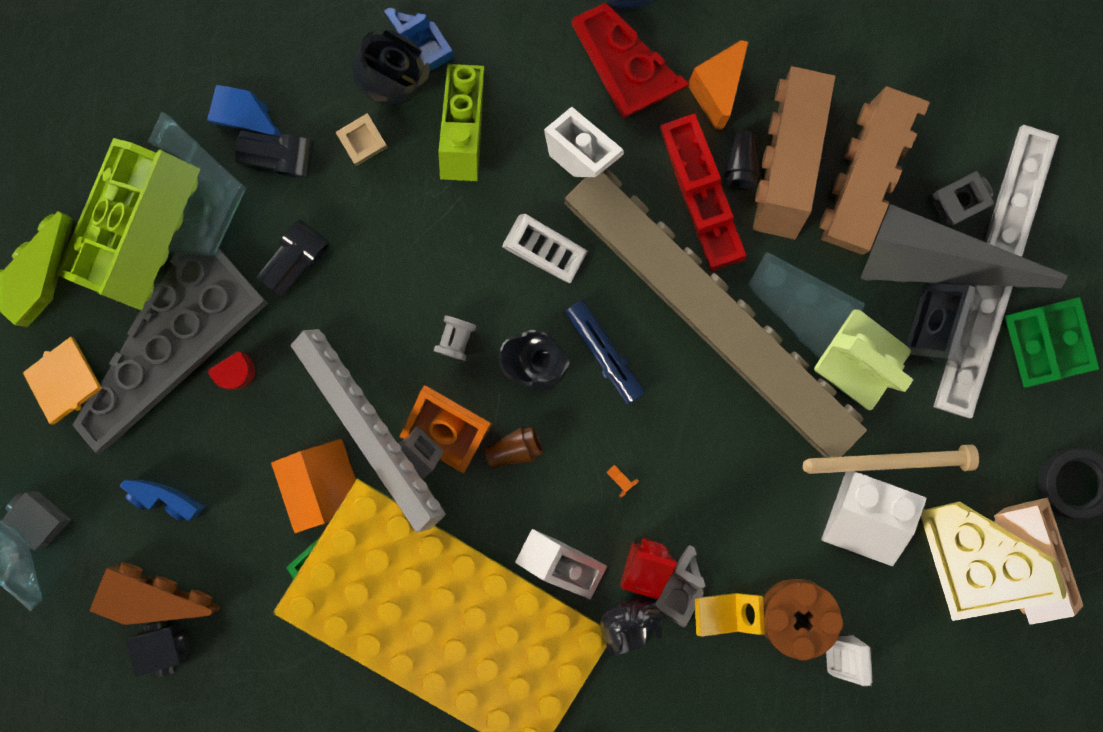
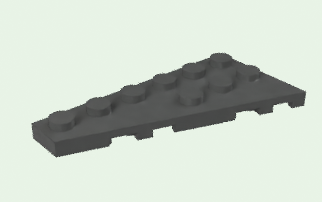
(179, 327)

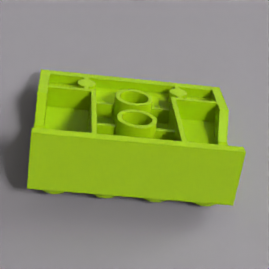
(129, 222)

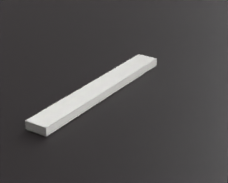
(1010, 232)

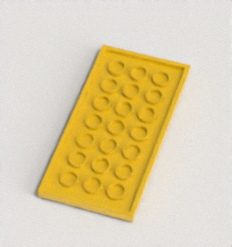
(441, 619)

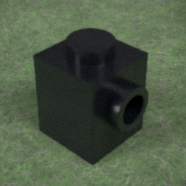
(158, 649)

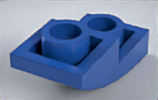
(152, 494)

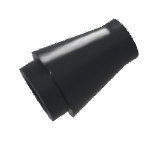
(743, 163)

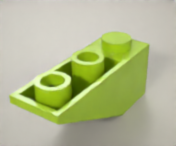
(461, 123)
(31, 277)

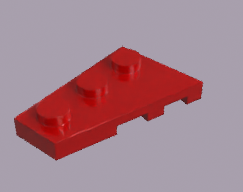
(624, 63)

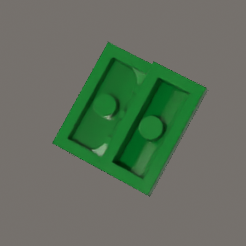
(1052, 342)

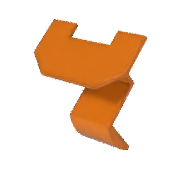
(621, 479)

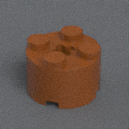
(821, 617)

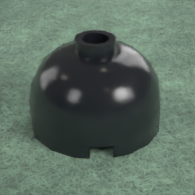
(389, 68)

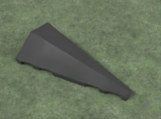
(926, 251)

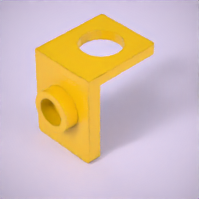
(728, 614)

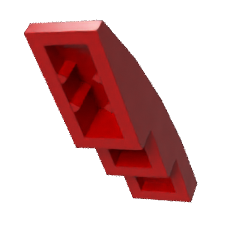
(703, 192)

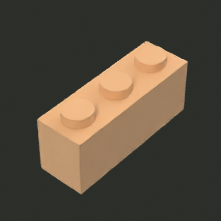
(1037, 526)

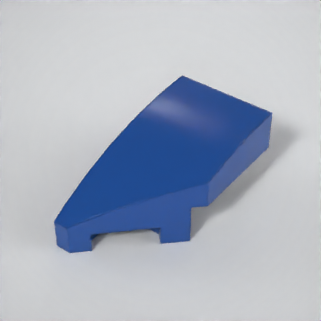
(424, 34)
(241, 110)

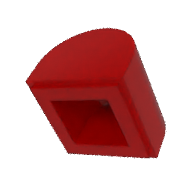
(233, 372)

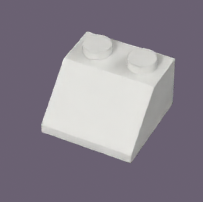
(873, 518)

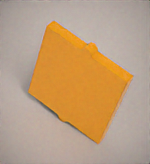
(62, 380)

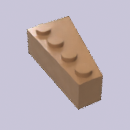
(795, 152)
(871, 169)

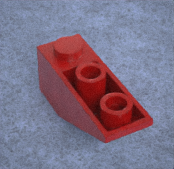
(647, 568)

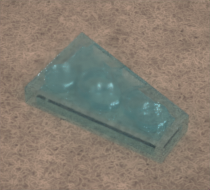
(802, 302)

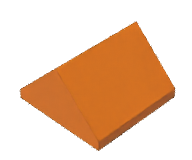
(716, 83)
(449, 426)
(314, 483)

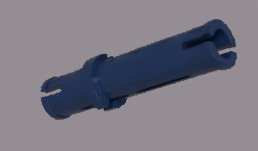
(604, 351)

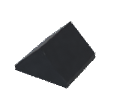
(944, 323)

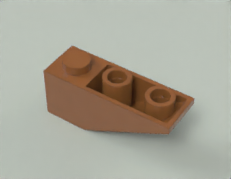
(135, 598)

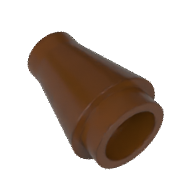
(515, 448)

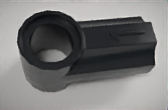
(284, 154)
(299, 250)

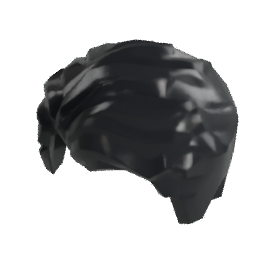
(533, 360)
(628, 624)

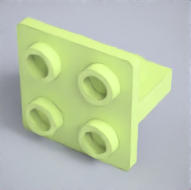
(864, 361)

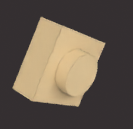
(361, 139)

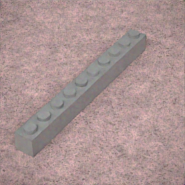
(368, 430)

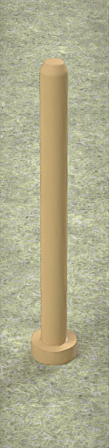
(966, 457)

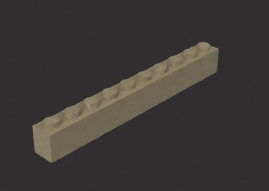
(714, 315)

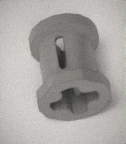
(455, 338)

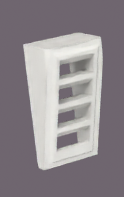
(524, 252)
(850, 660)

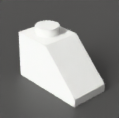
(580, 145)
(560, 564)

